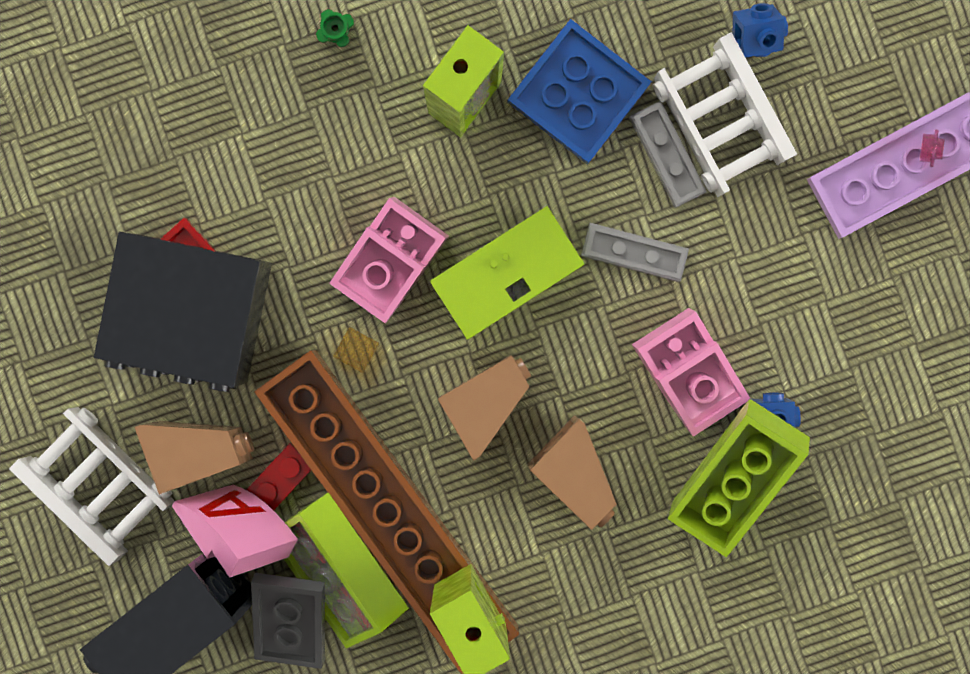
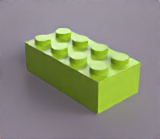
(739, 478)

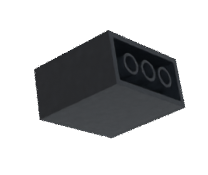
(182, 311)
(172, 622)

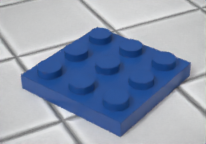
(579, 91)

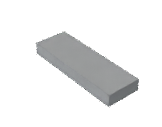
(667, 154)
(634, 252)

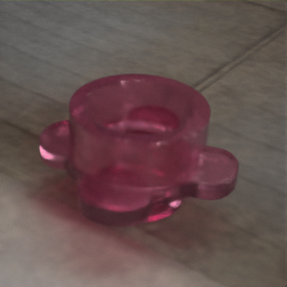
(931, 148)

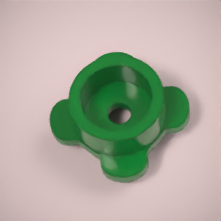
(330, 19)

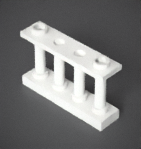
(743, 86)
(59, 495)

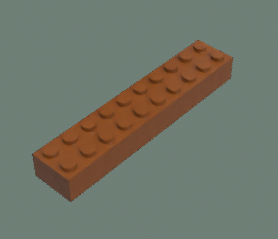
(368, 485)

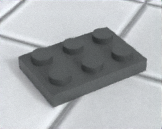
(288, 620)

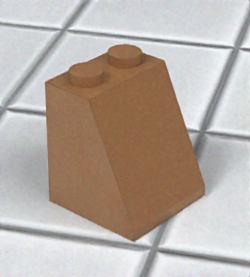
(485, 402)
(191, 451)
(574, 474)

